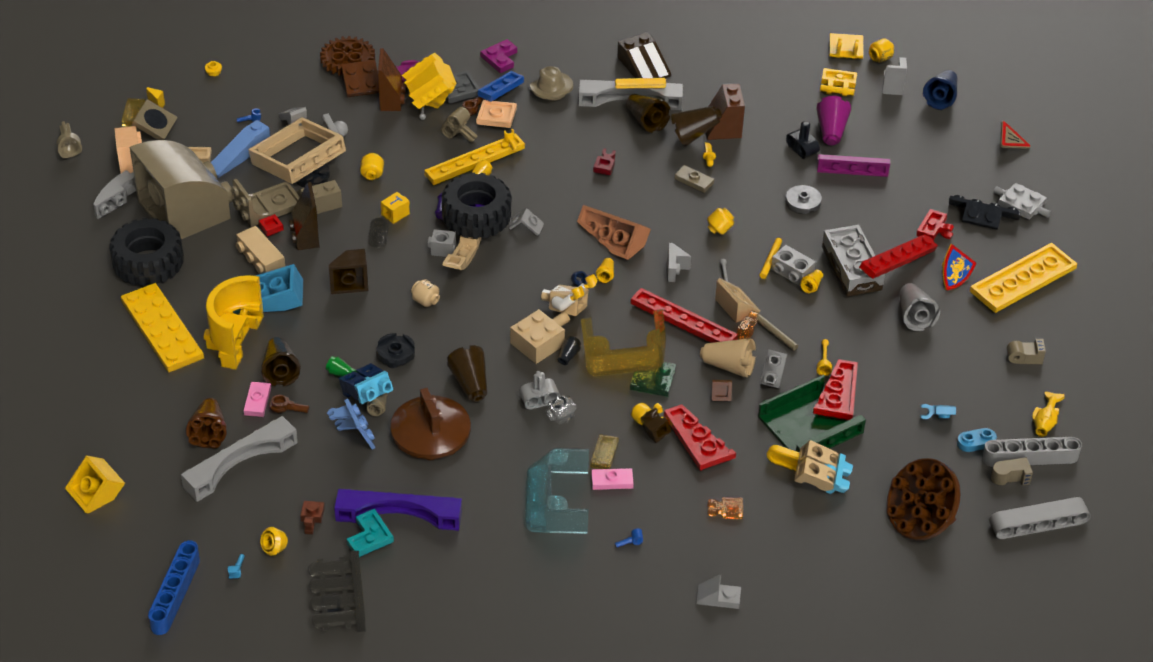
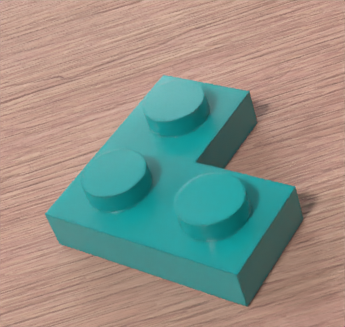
(374, 534)

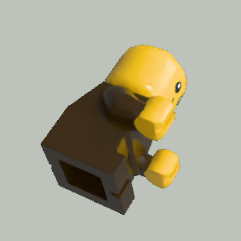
(654, 425)

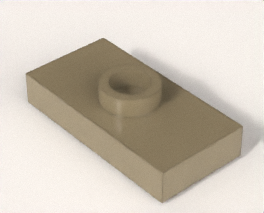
(694, 179)

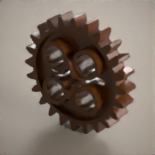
(344, 52)

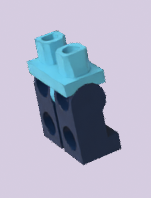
(366, 385)

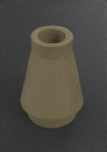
(377, 406)

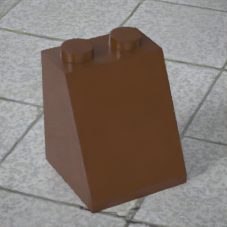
(732, 108)

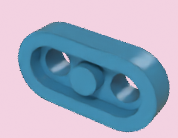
(977, 439)

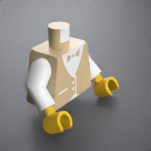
(569, 298)

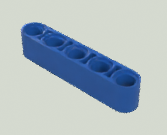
(174, 587)

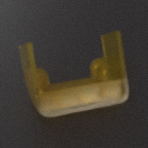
(603, 361)

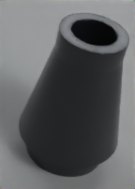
(569, 349)

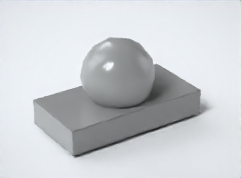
(339, 126)

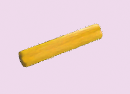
(640, 83)

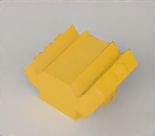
(430, 82)

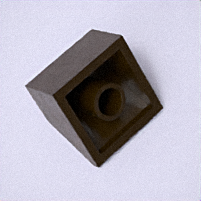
(349, 272)

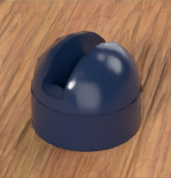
(580, 274)

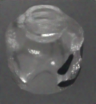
(561, 409)

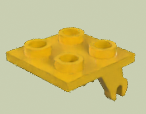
(846, 46)

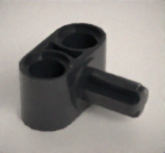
(802, 141)

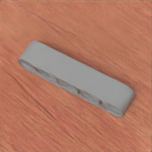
(1037, 450)
(1039, 518)

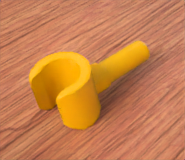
(510, 137)

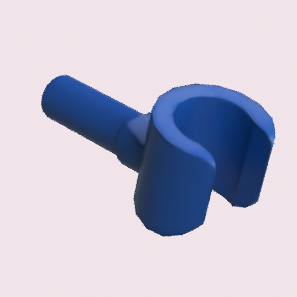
(255, 115)
(636, 538)

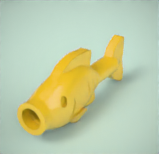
(1047, 417)

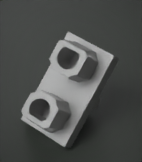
(773, 368)

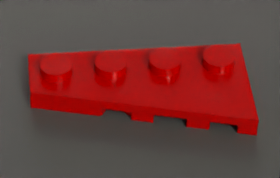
(697, 439)

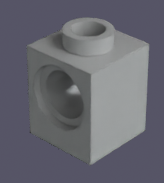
(442, 243)

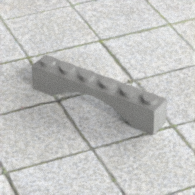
(596, 92)
(271, 438)

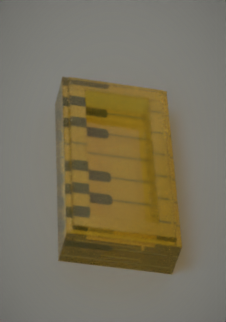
(604, 452)

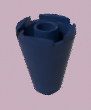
(941, 90)

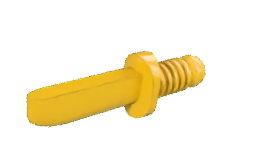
(708, 155)

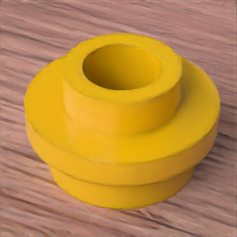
(213, 68)

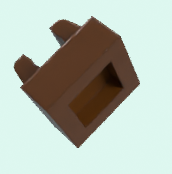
(721, 390)

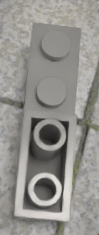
(114, 194)

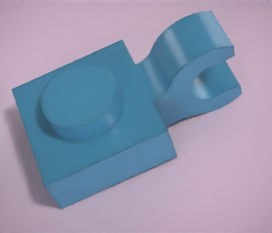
(943, 411)

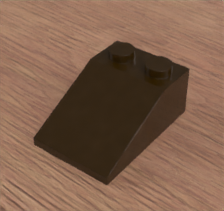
(304, 221)

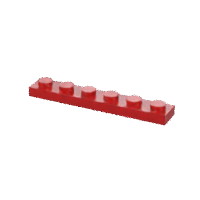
(898, 256)
(682, 317)

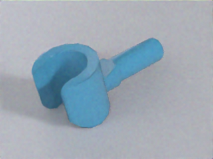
(235, 571)

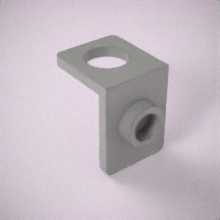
(529, 220)

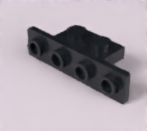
(983, 214)

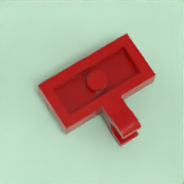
(935, 223)

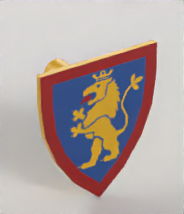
(956, 268)

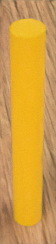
(767, 265)

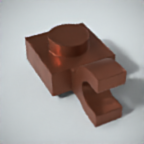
(312, 513)

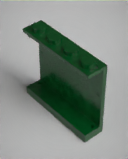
(793, 421)

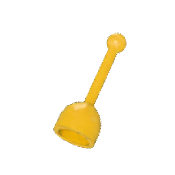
(824, 366)

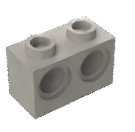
(792, 264)

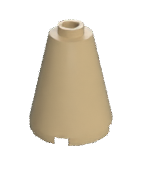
(731, 356)

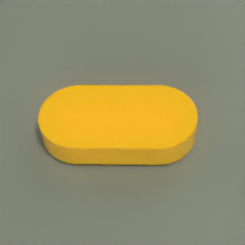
(783, 457)

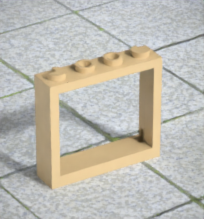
(331, 146)

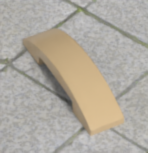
(463, 253)

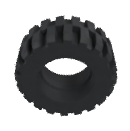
(480, 190)
(143, 236)

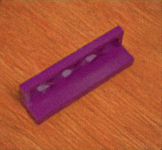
(853, 165)

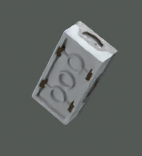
(846, 251)

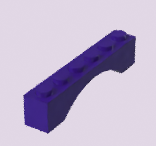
(439, 511)

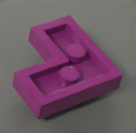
(499, 55)

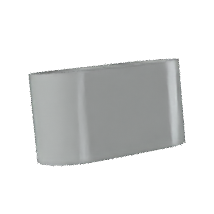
(539, 391)

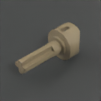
(68, 142)

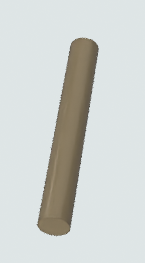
(776, 332)

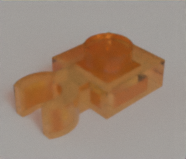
(746, 327)
(729, 508)

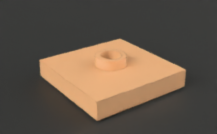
(496, 113)

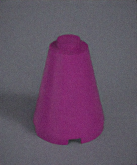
(833, 117)

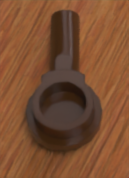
(472, 105)
(281, 403)

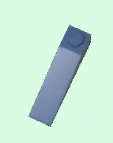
(237, 149)

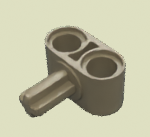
(457, 123)

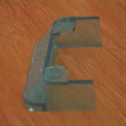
(548, 511)

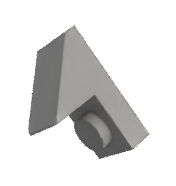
(293, 115)
(677, 260)
(718, 595)

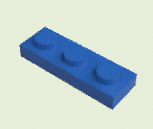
(500, 86)

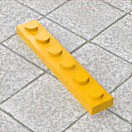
(469, 160)

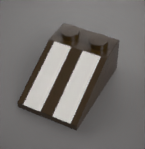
(642, 57)

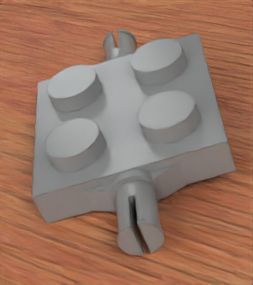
(1023, 199)

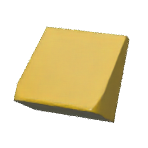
(156, 96)

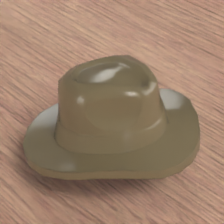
(552, 84)

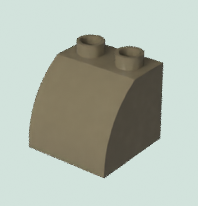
(179, 187)

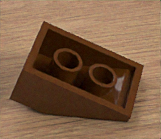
(390, 84)

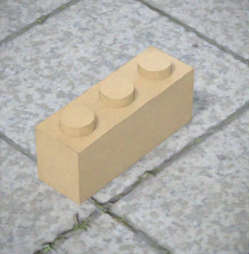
(259, 250)

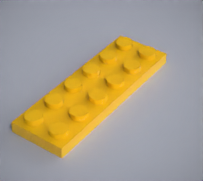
(1023, 277)
(162, 327)

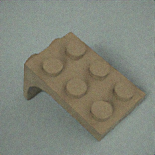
(262, 204)

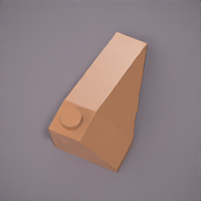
(615, 233)

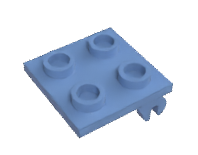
(353, 420)

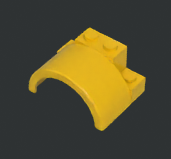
(228, 329)

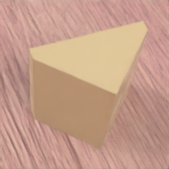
(734, 300)

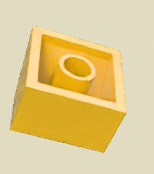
(94, 484)

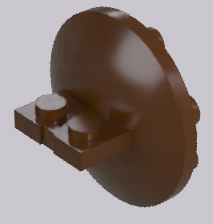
(430, 426)
(923, 499)

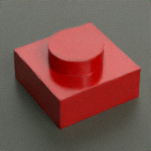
(271, 225)

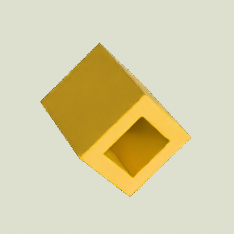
(395, 207)

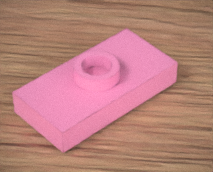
(257, 399)
(612, 479)

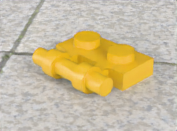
(838, 78)

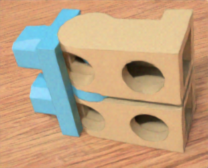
(823, 468)

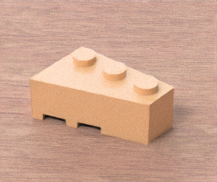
(125, 139)

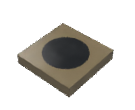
(154, 120)

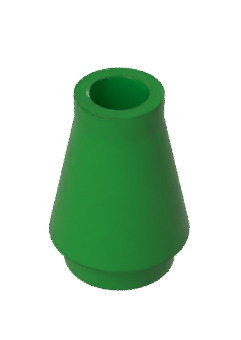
(338, 367)

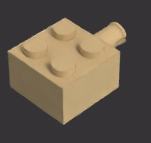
(539, 335)

